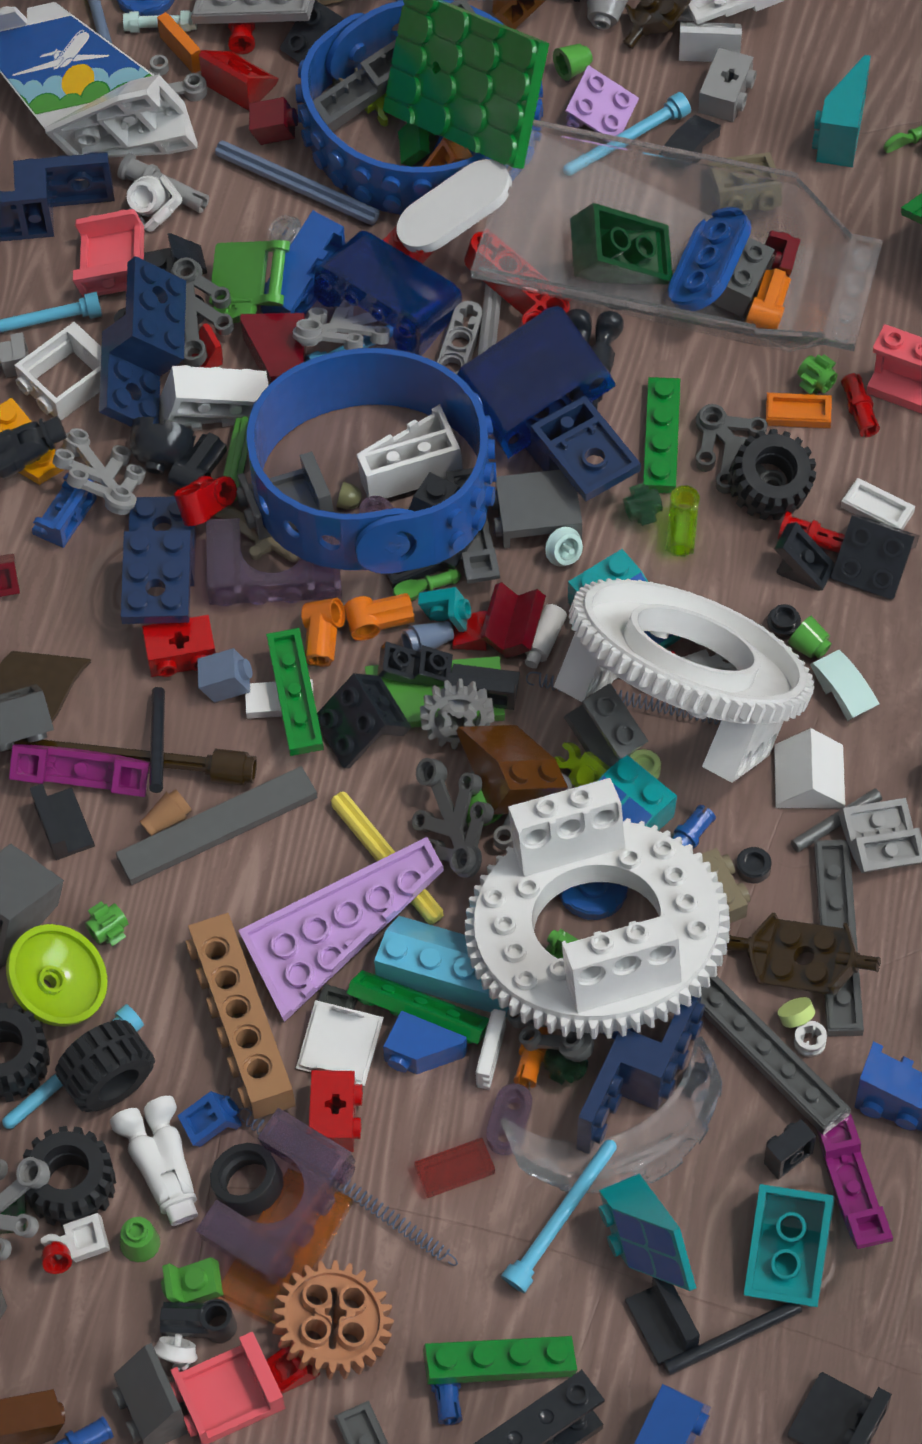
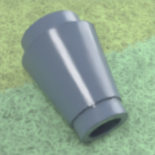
(428, 634)

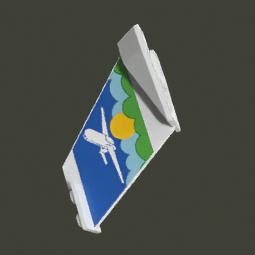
(87, 88)

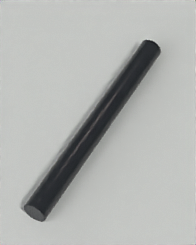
(157, 740)
(731, 1337)

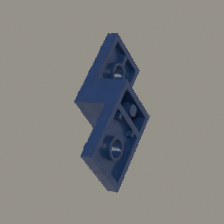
(49, 184)
(142, 343)
(573, 434)
(157, 560)
(638, 1071)

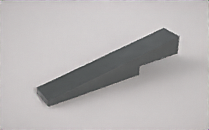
(362, 87)

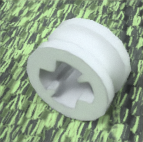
(806, 1049)

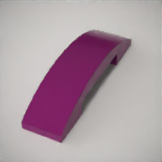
(79, 768)
(853, 1186)

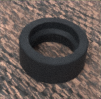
(235, 1159)

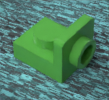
(193, 1282)

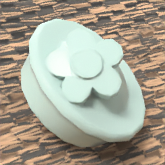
(563, 546)

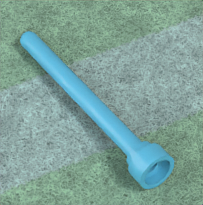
(675, 107)
(86, 306)
(53, 1084)
(521, 1271)

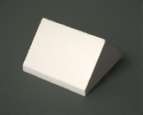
(703, 40)
(809, 772)

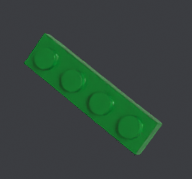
(662, 434)
(295, 692)
(396, 998)
(499, 1360)

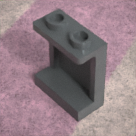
(302, 485)
(535, 505)
(606, 726)

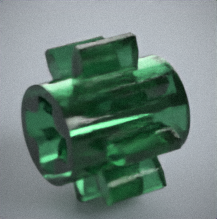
(642, 504)
(562, 1068)

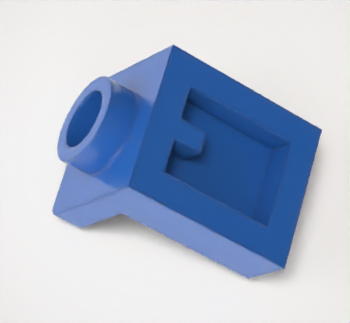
(209, 1117)

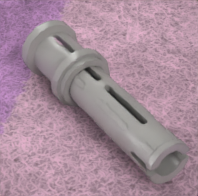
(133, 169)

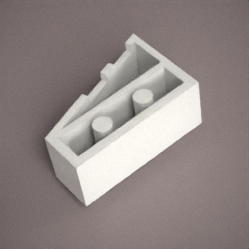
(209, 395)
(405, 460)

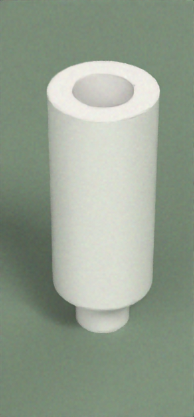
(548, 628)

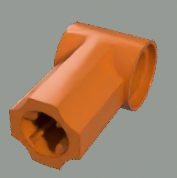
(767, 307)
(369, 616)
(321, 621)

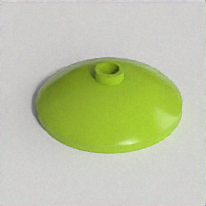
(70, 967)

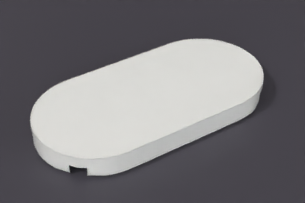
(454, 206)

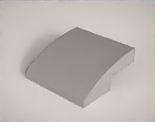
(881, 835)

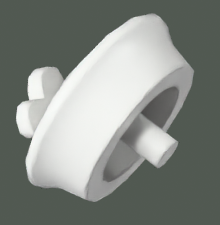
(176, 1351)

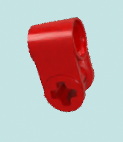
(204, 498)

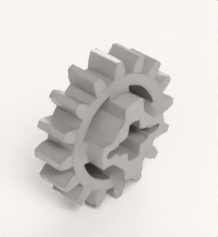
(457, 709)

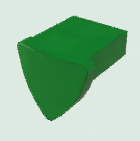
(414, 143)

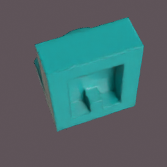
(445, 605)

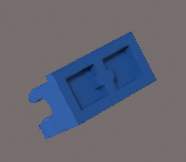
(64, 514)

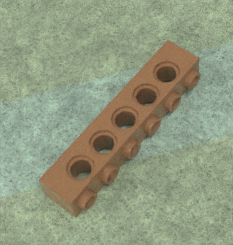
(263, 1094)

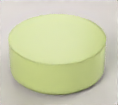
(648, 760)
(796, 1012)

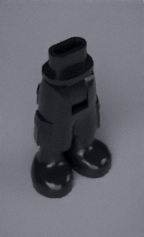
(608, 328)
(28, 444)

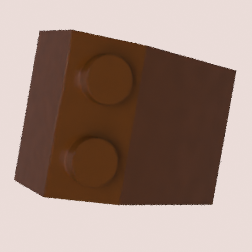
(510, 765)

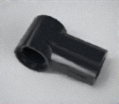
(201, 462)
(194, 1320)

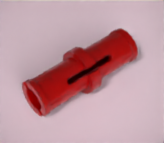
(860, 405)

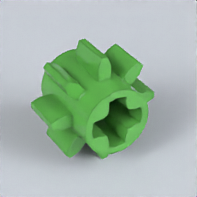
(817, 374)
(106, 923)

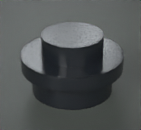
(783, 620)

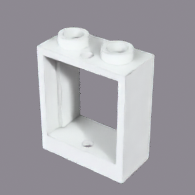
(49, 354)

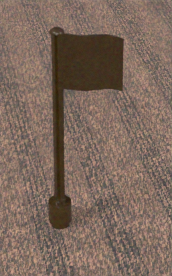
(56, 677)

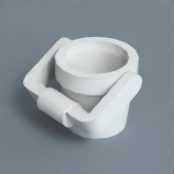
(152, 198)

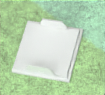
(340, 1040)

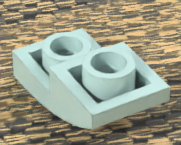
(846, 683)

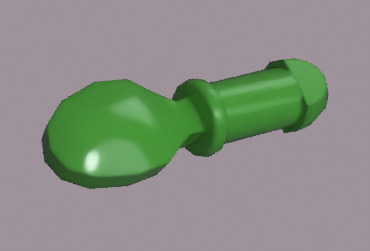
(901, 139)
(414, 587)

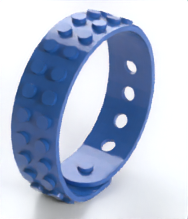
(361, 177)
(387, 538)

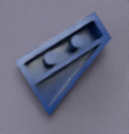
(311, 246)
(890, 1089)
(673, 1419)

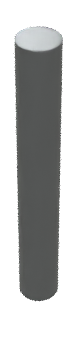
(831, 823)

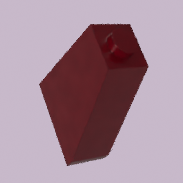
(272, 341)

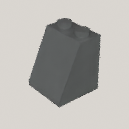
(26, 896)

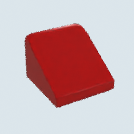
(212, 345)
(471, 638)
(287, 1371)

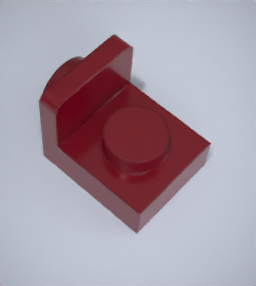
(785, 250)

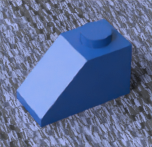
(421, 1045)

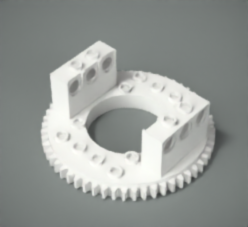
(749, 701)
(616, 975)

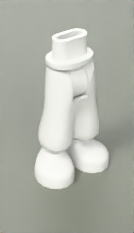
(159, 1157)

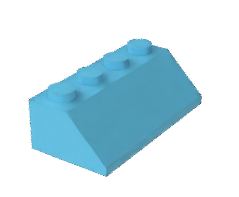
(431, 963)

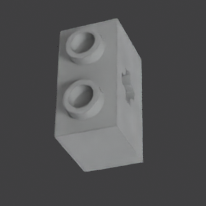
(726, 85)

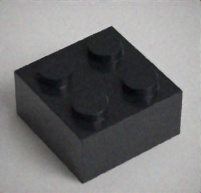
(789, 1148)

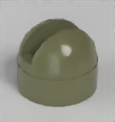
(349, 497)

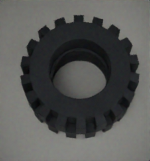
(778, 451)
(31, 1061)
(104, 1065)
(87, 1197)

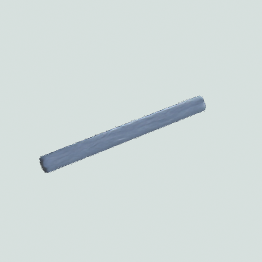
(297, 182)

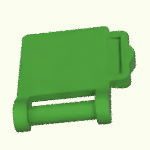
(242, 271)

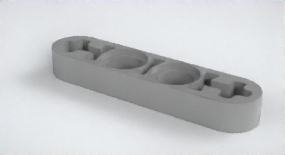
(461, 355)

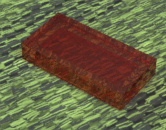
(454, 1167)

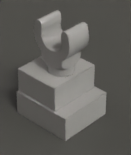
(13, 352)

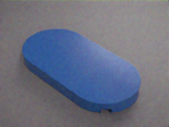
(709, 259)

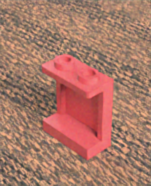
(105, 249)
(898, 368)
(227, 1391)

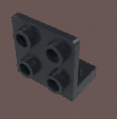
(305, 33)
(873, 556)
(359, 716)
(838, 1414)

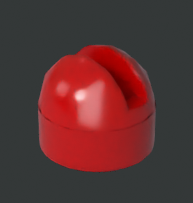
(49, 1259)

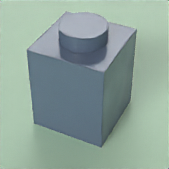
(224, 675)

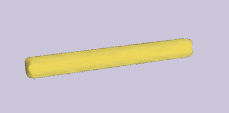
(379, 849)

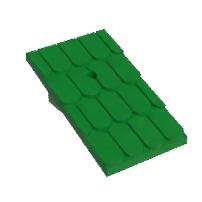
(466, 79)

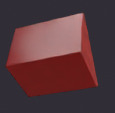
(235, 77)

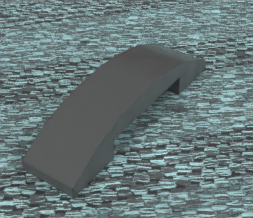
(480, 559)

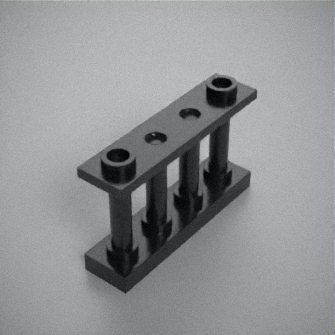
(558, 1417)

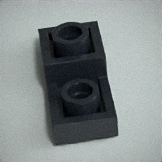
(694, 134)
(419, 667)

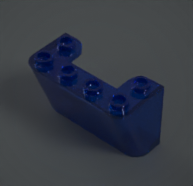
(389, 288)
(532, 372)

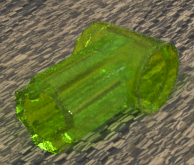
(682, 521)

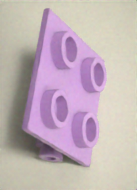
(600, 104)

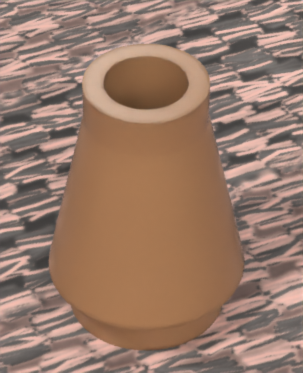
(166, 813)

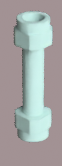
(133, 21)

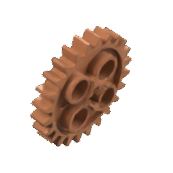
(366, 1323)

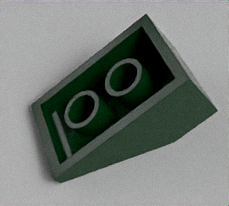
(619, 247)

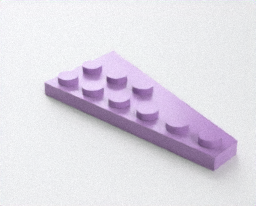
(320, 933)

